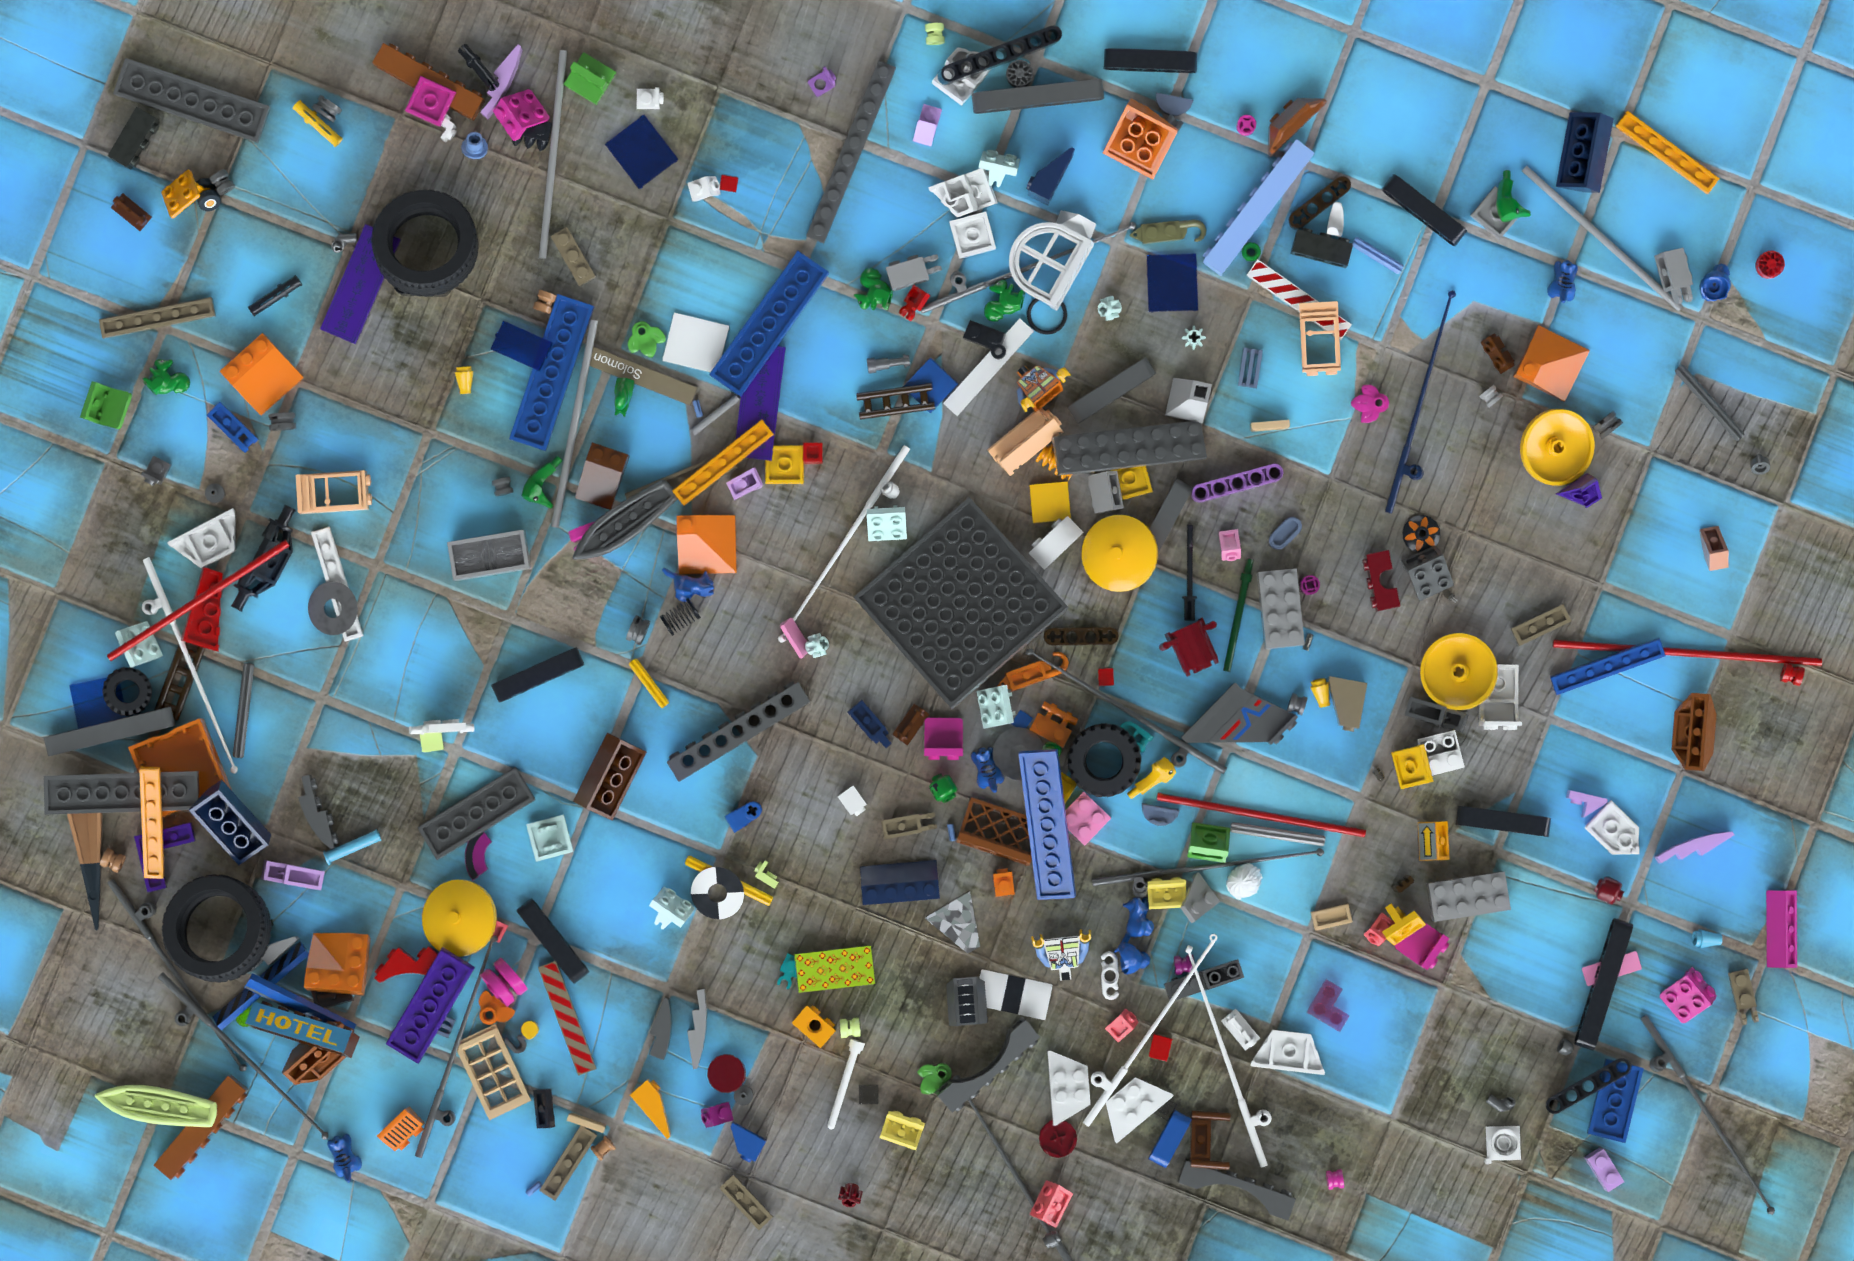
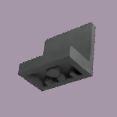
(1428, 572)

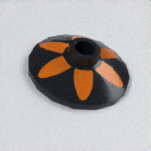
(1411, 533)

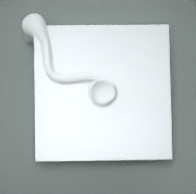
(1502, 1143)

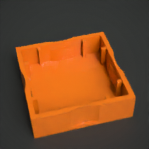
(182, 750)

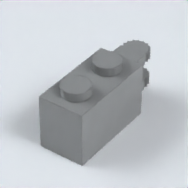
(910, 272)
(1675, 274)
(1105, 491)

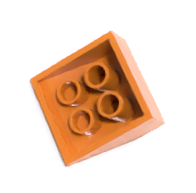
(261, 374)

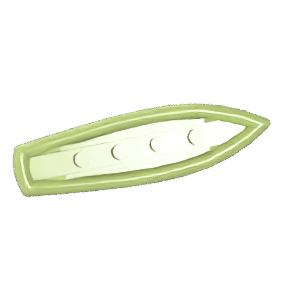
(159, 1105)

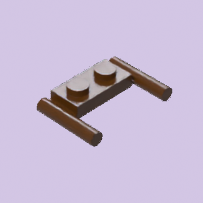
(1201, 1139)

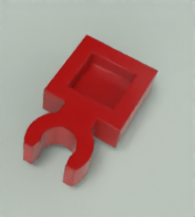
(915, 300)

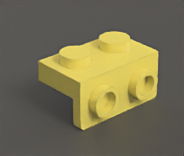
(1166, 893)
(902, 1129)

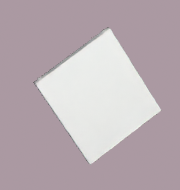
(695, 342)

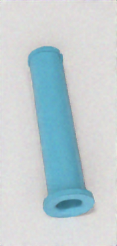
(352, 846)

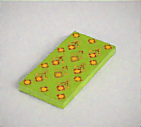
(834, 969)

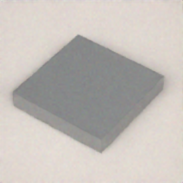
(1487, 216)

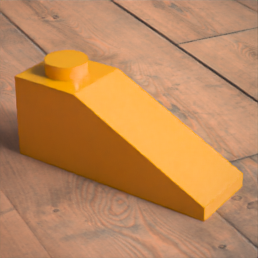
(651, 1102)

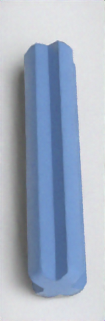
(1377, 255)

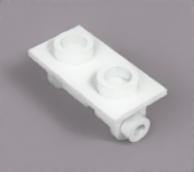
(1240, 1029)

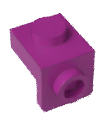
(716, 1114)

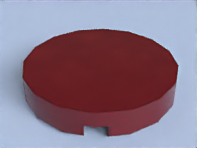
(726, 1073)
(1058, 1140)

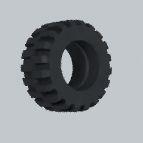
(1130, 760)

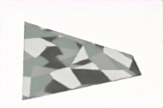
(958, 923)

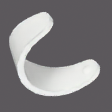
(1336, 220)

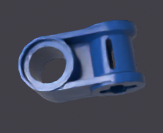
(740, 817)

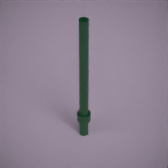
(1246, 577)

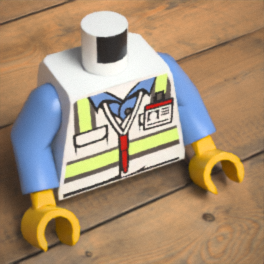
(1062, 952)

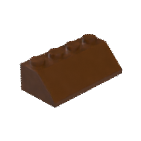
(609, 776)

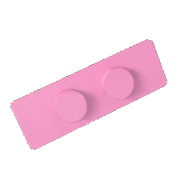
(1630, 964)

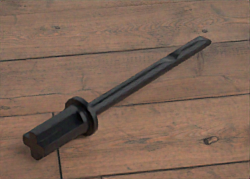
(1189, 600)

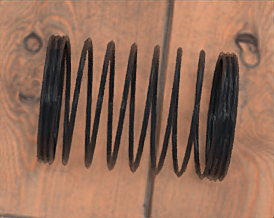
(694, 612)

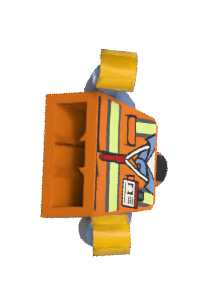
(1039, 386)

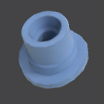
(474, 146)

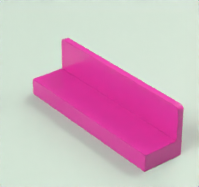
(1781, 928)

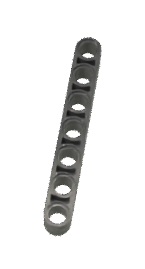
(1037, 96)
(109, 731)

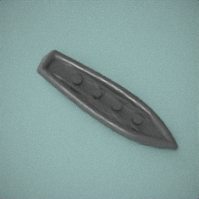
(625, 521)

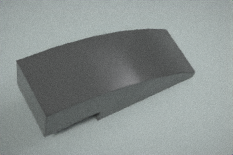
(1436, 714)
(662, 1030)

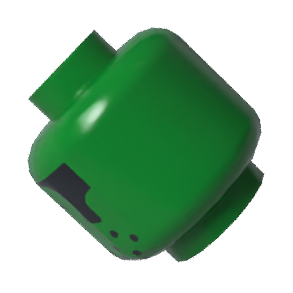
(943, 788)

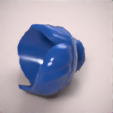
(1720, 276)
(1132, 958)

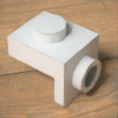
(450, 129)
(704, 188)

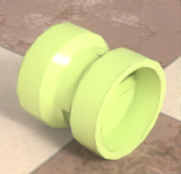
(934, 33)
(854, 1025)

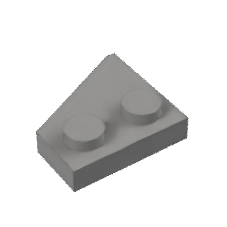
(1198, 899)

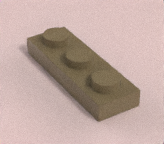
(573, 256)
(1540, 625)
(746, 1202)

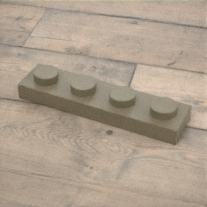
(568, 1162)

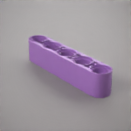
(1230, 489)

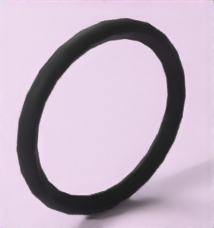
(1043, 331)

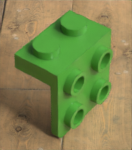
(106, 405)

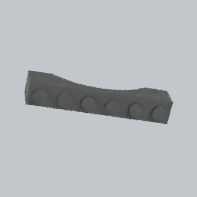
(1018, 1039)
(1277, 1203)

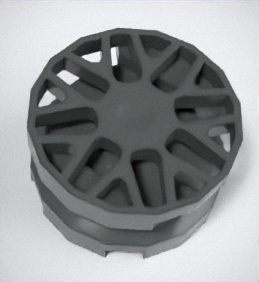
(1019, 74)
(328, 107)
(282, 421)
(1607, 425)
(638, 630)

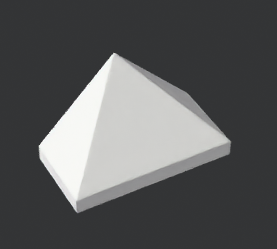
(1076, 223)

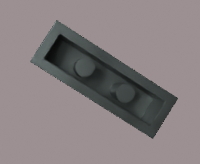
(134, 138)
(1322, 247)

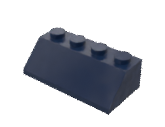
(1584, 152)
(230, 822)
(899, 882)

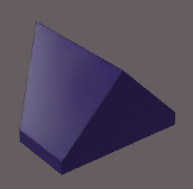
(1582, 491)

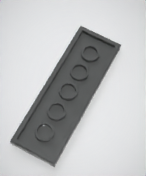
(480, 809)

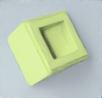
(431, 742)

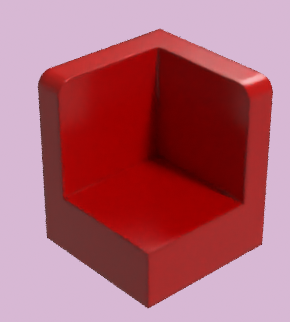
(813, 453)
(1160, 1047)

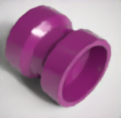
(1309, 585)
(1182, 964)

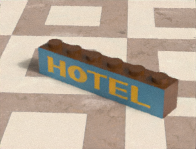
(303, 1029)

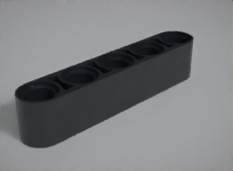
(1150, 60)
(1424, 210)
(537, 674)
(1503, 821)
(552, 940)
(1578, 1087)

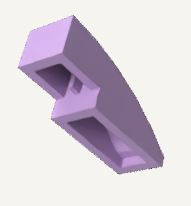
(292, 875)

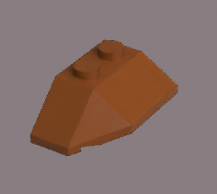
(1291, 120)
(1694, 731)
(310, 1063)

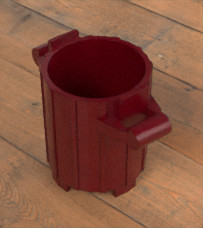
(1192, 646)

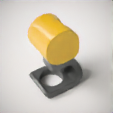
(529, 1031)

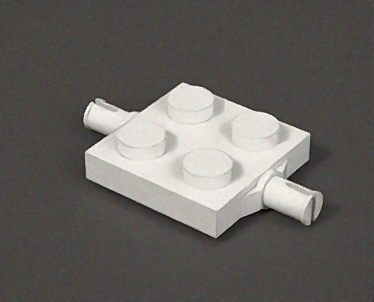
(435, 726)

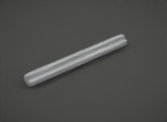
(1277, 834)

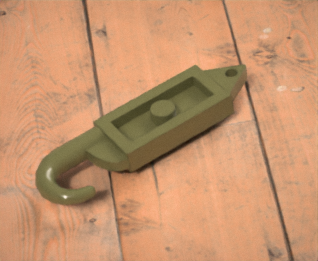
(1167, 231)

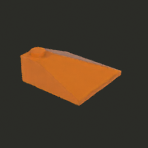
(1140, 139)
(1551, 363)
(706, 544)

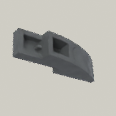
(319, 821)
(1209, 977)

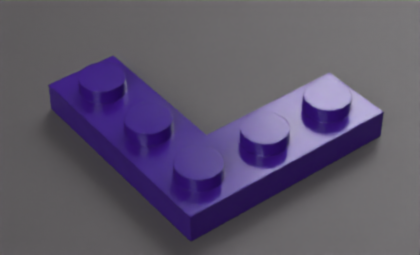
(172, 837)

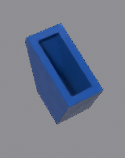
(747, 1142)

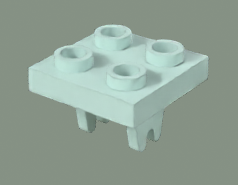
(998, 165)
(886, 523)
(142, 652)
(995, 706)
(550, 838)
(671, 908)

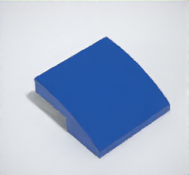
(932, 373)

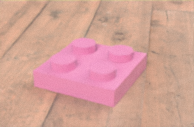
(1085, 818)

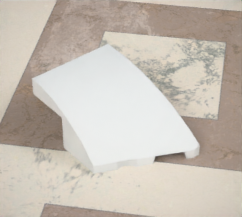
(963, 89)
(966, 192)

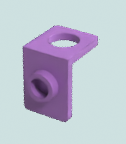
(828, 76)

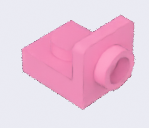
(1230, 545)

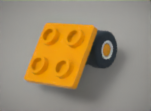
(185, 191)

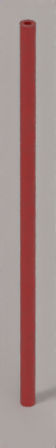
(198, 600)
(1261, 815)

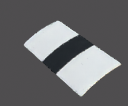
(1016, 994)

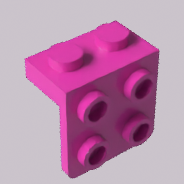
(520, 112)
(943, 738)
(1424, 946)
(1688, 996)

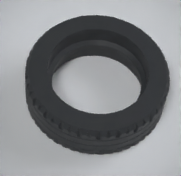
(419, 204)
(185, 902)

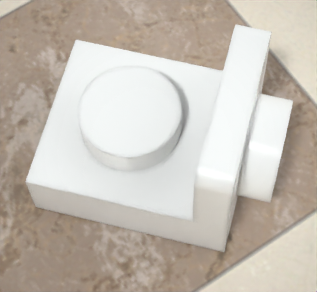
(649, 98)

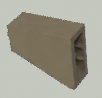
(1348, 701)

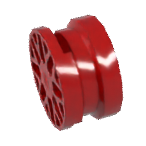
(1770, 264)

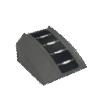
(966, 1001)

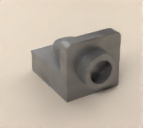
(156, 471)

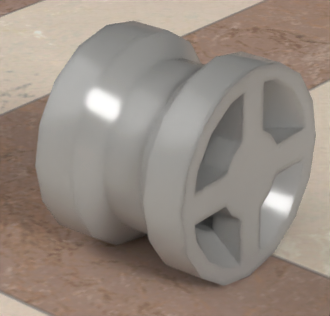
(1491, 396)

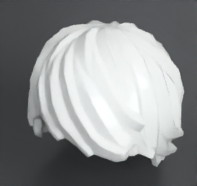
(1244, 881)

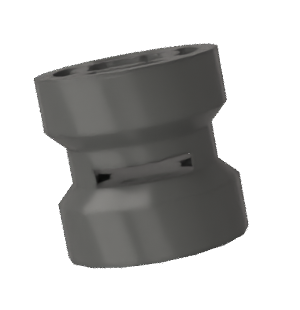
(222, 182)

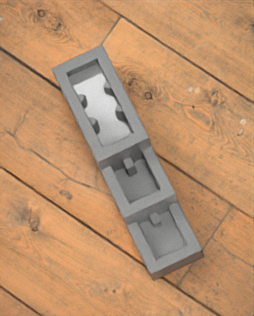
(275, 950)
(697, 1035)

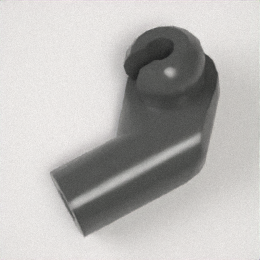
(342, 240)
(1502, 1104)

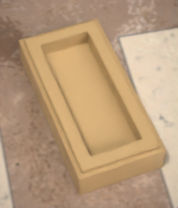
(1269, 425)
(1331, 917)
(586, 1122)

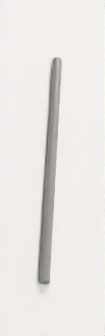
(552, 154)
(1600, 236)
(574, 423)

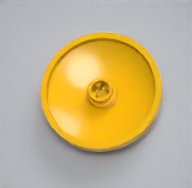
(1557, 447)
(1119, 553)
(1459, 671)
(459, 917)

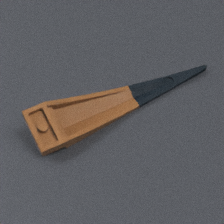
(88, 839)

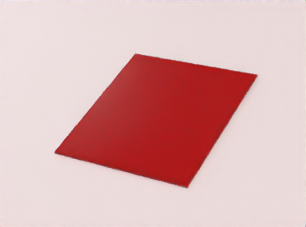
(728, 183)
(1106, 677)

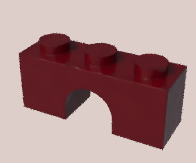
(1382, 598)

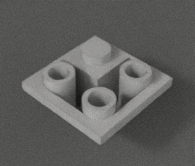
(1188, 400)

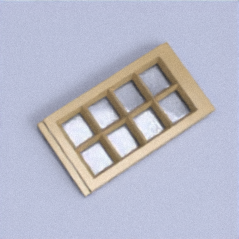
(493, 1072)

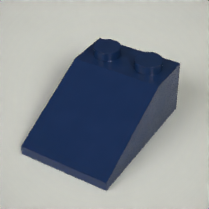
(1047, 179)

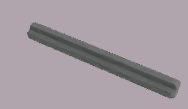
(1709, 402)
(243, 710)

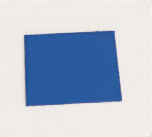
(1022, 720)

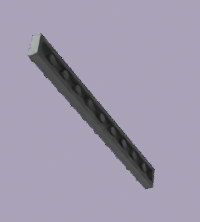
(851, 152)

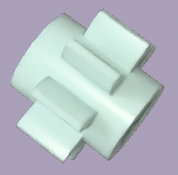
(1109, 308)
(1197, 334)
(816, 645)

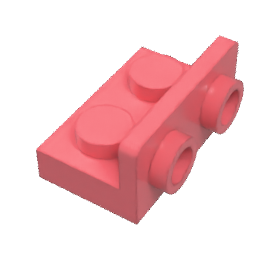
(1051, 1203)

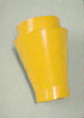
(464, 379)
(1321, 691)

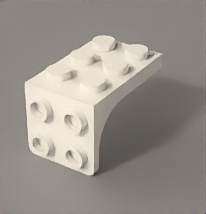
(1502, 704)

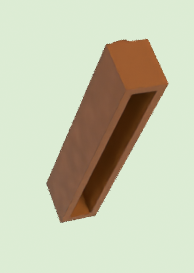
(409, 71)
(191, 1138)

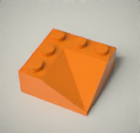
(338, 963)

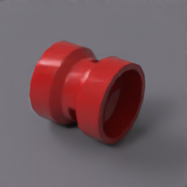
(1792, 674)

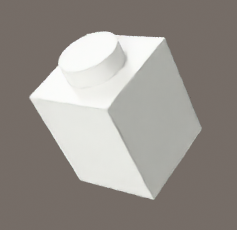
(852, 801)

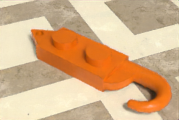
(1032, 673)

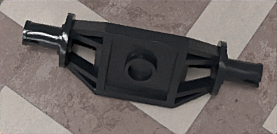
(269, 571)

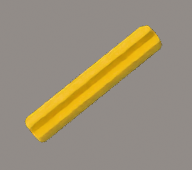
(648, 682)

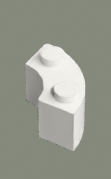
(1056, 542)

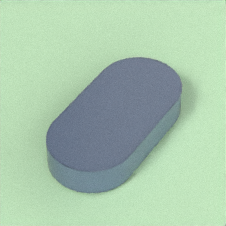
(1285, 533)

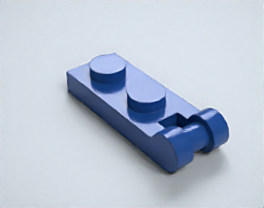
(232, 426)

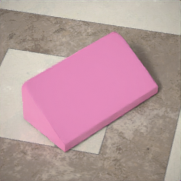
(794, 636)

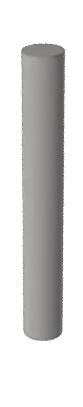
(715, 414)

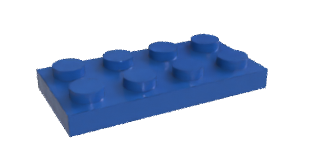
(1615, 1104)

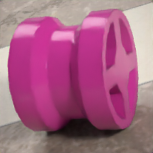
(1248, 122)
(1334, 1179)

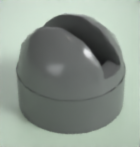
(1565, 1047)

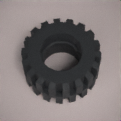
(117, 677)

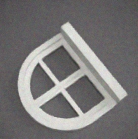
(1068, 272)

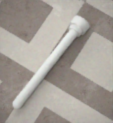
(855, 1048)

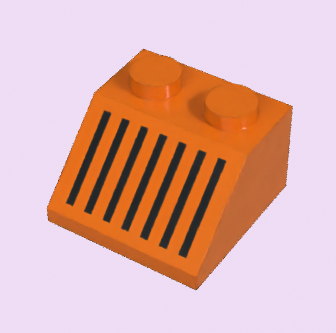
(401, 1129)

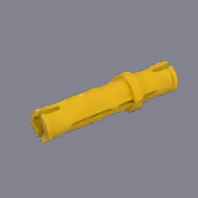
(301, 108)

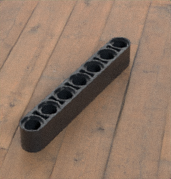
(991, 58)
(1605, 982)

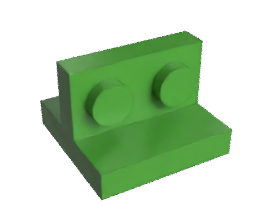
(589, 78)
(1209, 842)

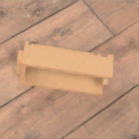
(1316, 312)
(1025, 440)
(307, 498)

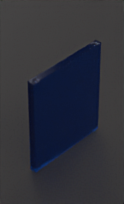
(641, 151)
(1172, 282)
(90, 705)

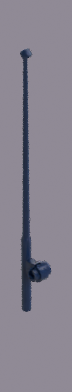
(1404, 469)

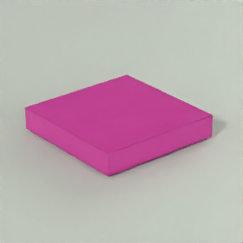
(430, 101)

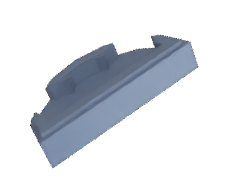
(1173, 104)
(1159, 815)

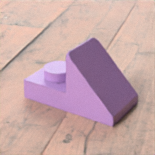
(927, 125)
(744, 483)
(1591, 802)

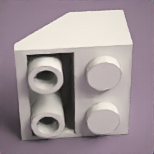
(1442, 752)

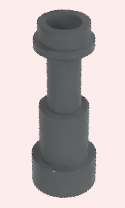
(884, 363)

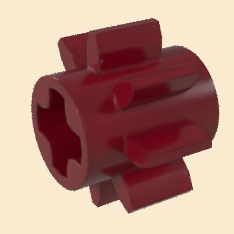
(850, 1195)

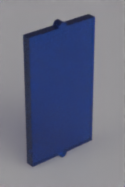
(521, 345)

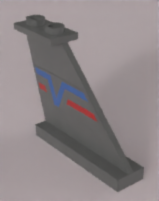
(1240, 718)

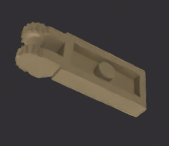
(906, 825)
(1743, 994)

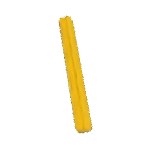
(748, 889)

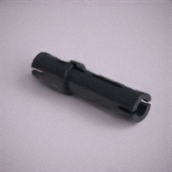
(474, 61)
(294, 283)

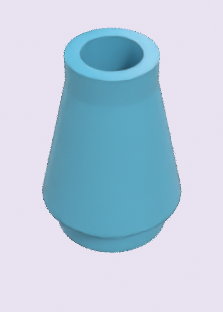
(1705, 938)

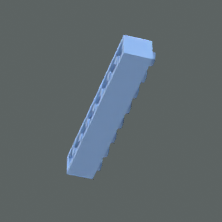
(1259, 206)

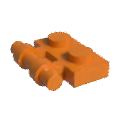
(1050, 729)

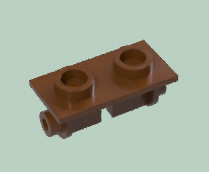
(131, 211)
(1492, 346)
(910, 724)

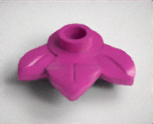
(1367, 403)

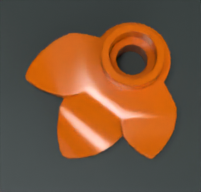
(499, 1010)

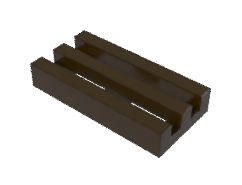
(1403, 884)

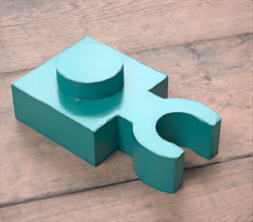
(789, 970)

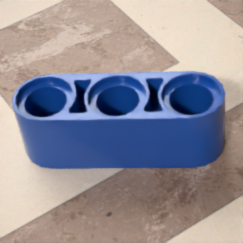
(1170, 1139)

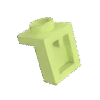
(767, 878)

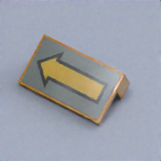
(1433, 841)

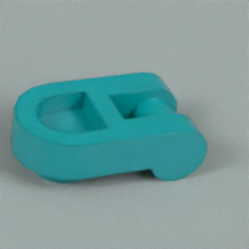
(1134, 730)

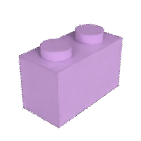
(1604, 1169)

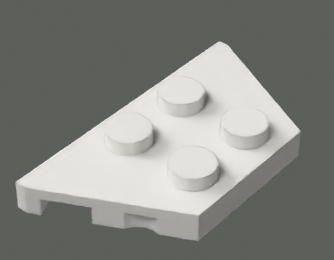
(208, 541)
(1289, 1052)
(1067, 1086)
(1133, 1106)

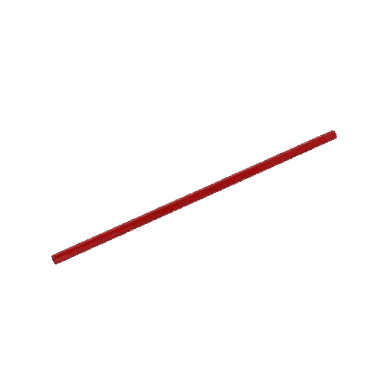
(1694, 653)

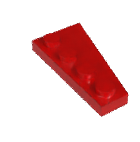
(203, 620)

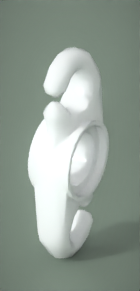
(1105, 967)

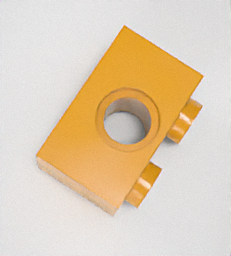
(818, 1036)

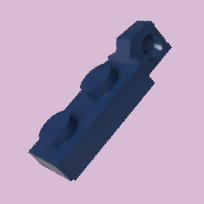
(869, 723)

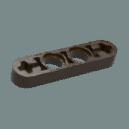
(1318, 201)
(1081, 640)

